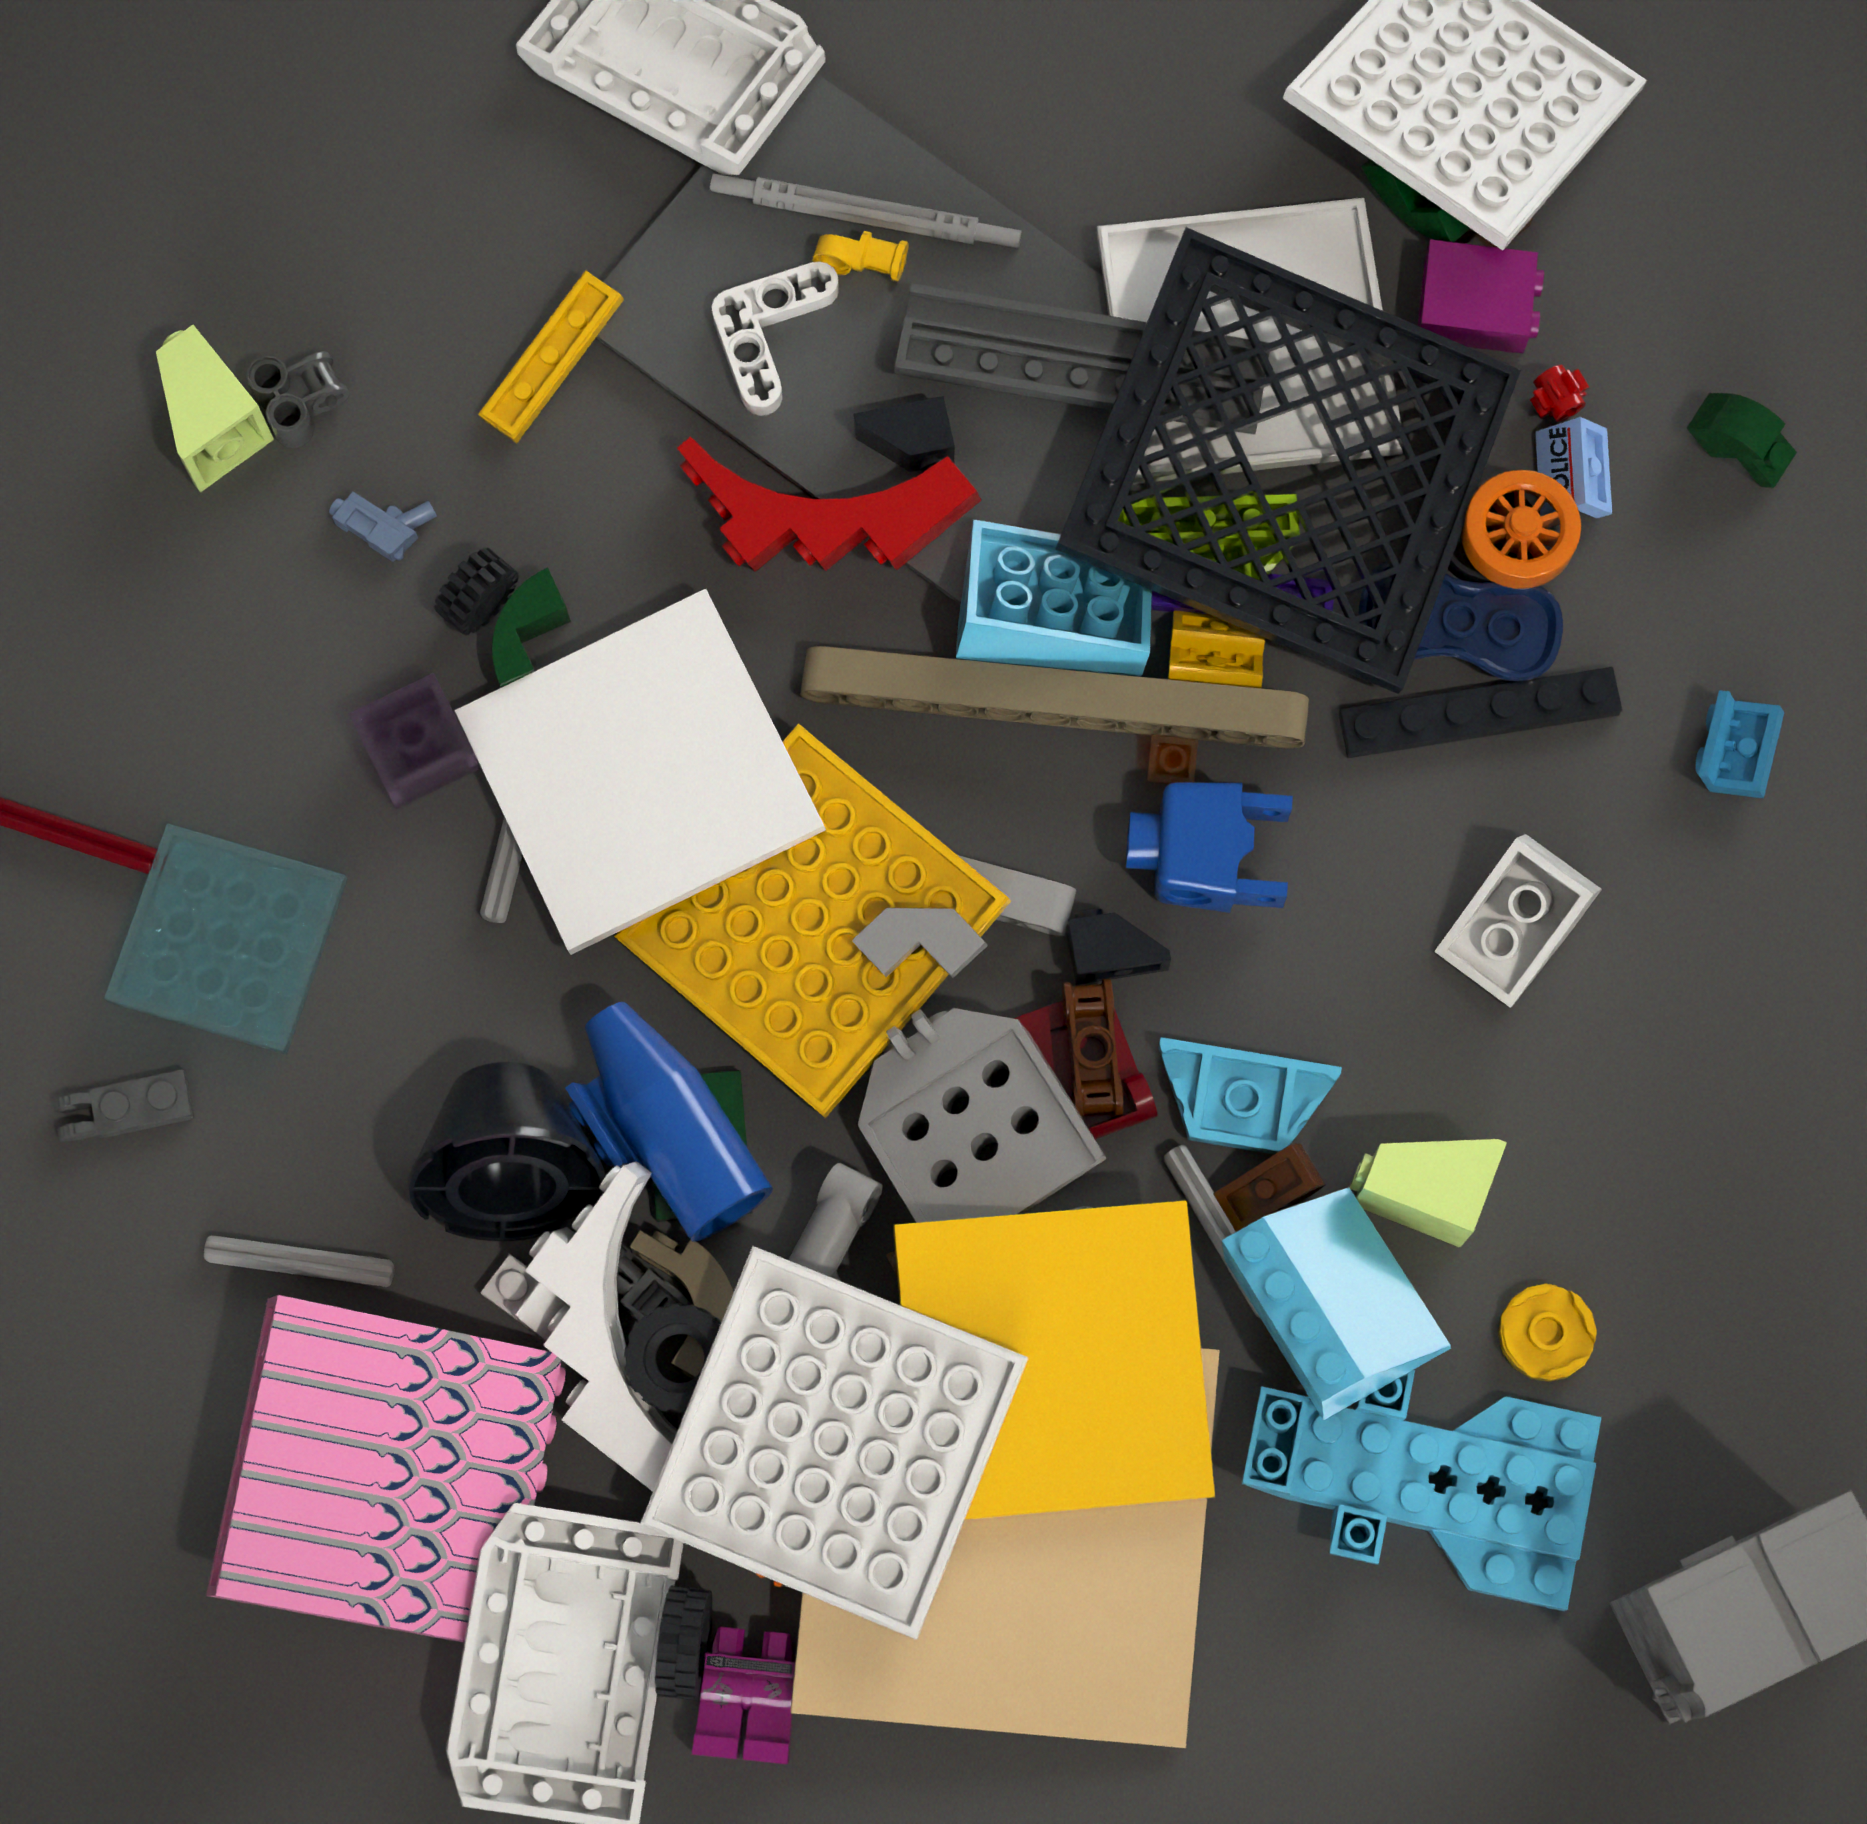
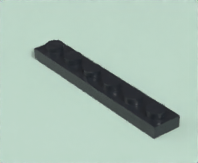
(1480, 712)

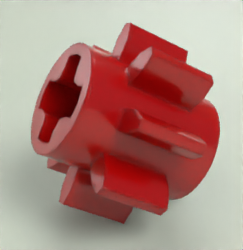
(1559, 393)

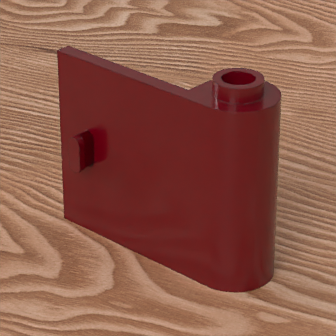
(1051, 1036)

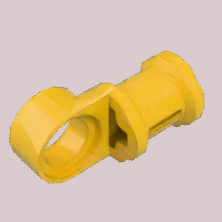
(867, 253)

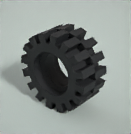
(476, 591)

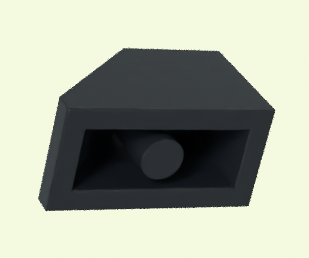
(908, 433)
(1111, 948)

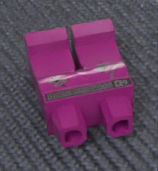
(749, 1684)

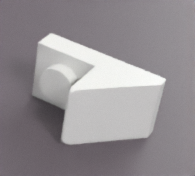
(523, 1297)

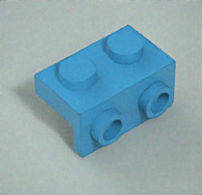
(1739, 746)

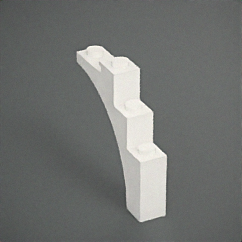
(589, 1334)

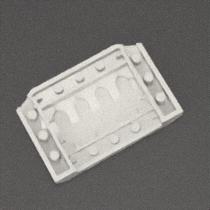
(683, 71)
(561, 1667)

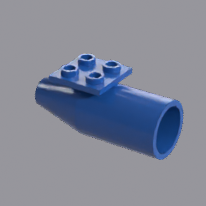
(662, 1114)

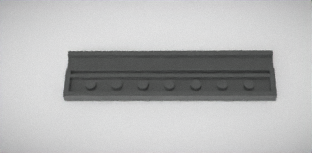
(1048, 352)

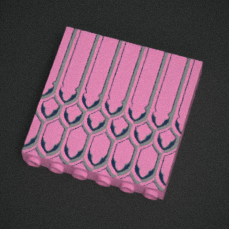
(378, 1466)

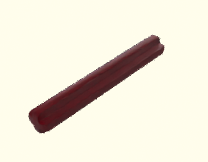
(76, 836)

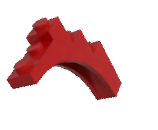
(895, 520)

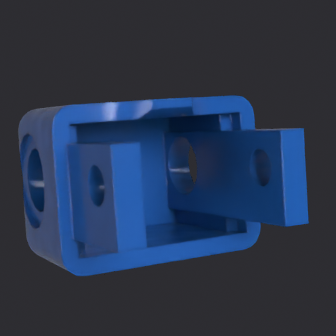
(1201, 841)

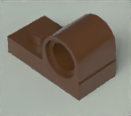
(1270, 1187)

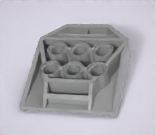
(957, 1058)

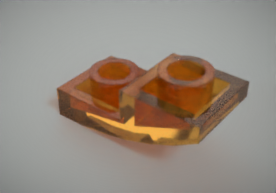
(1172, 759)

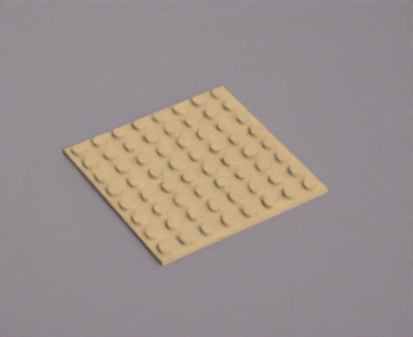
(1034, 1629)

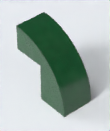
(1412, 206)
(528, 613)

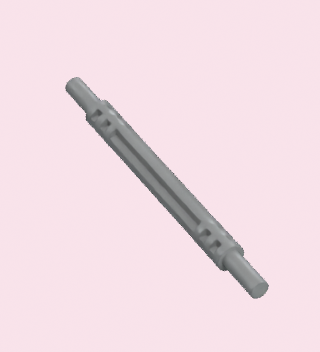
(865, 210)

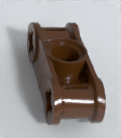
(1096, 1021)

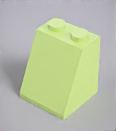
(208, 408)
(1429, 1184)

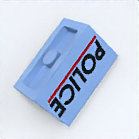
(1579, 460)

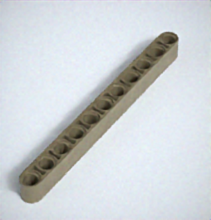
(1055, 697)

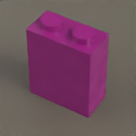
(1480, 295)

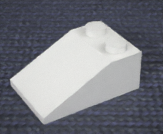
(1517, 919)

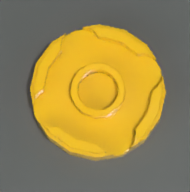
(1547, 1332)

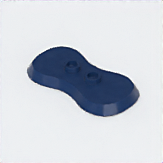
(1488, 624)

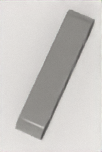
(1034, 900)

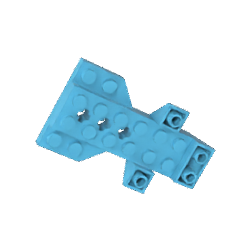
(1377, 1472)

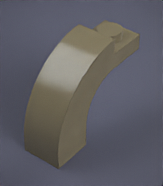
(701, 1278)

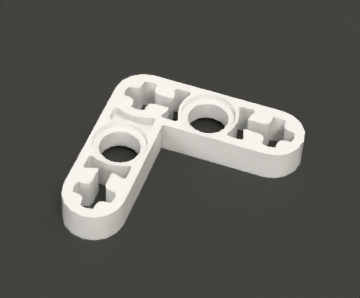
(756, 315)

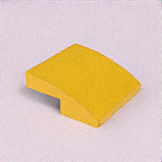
(1214, 651)

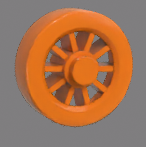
(1521, 529)

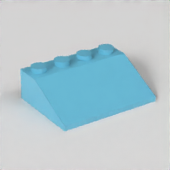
(1048, 608)
(1333, 1299)

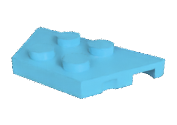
(1243, 1095)

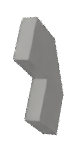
(902, 930)

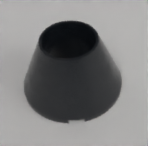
(505, 1157)

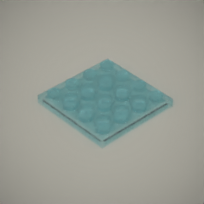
(226, 939)

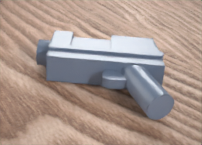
(385, 532)

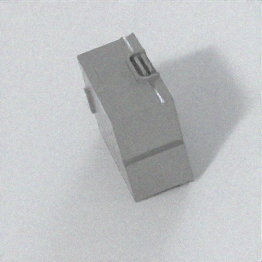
(1751, 1610)

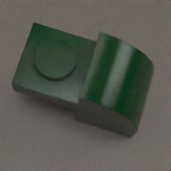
(1743, 430)

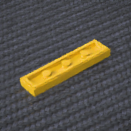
(551, 356)

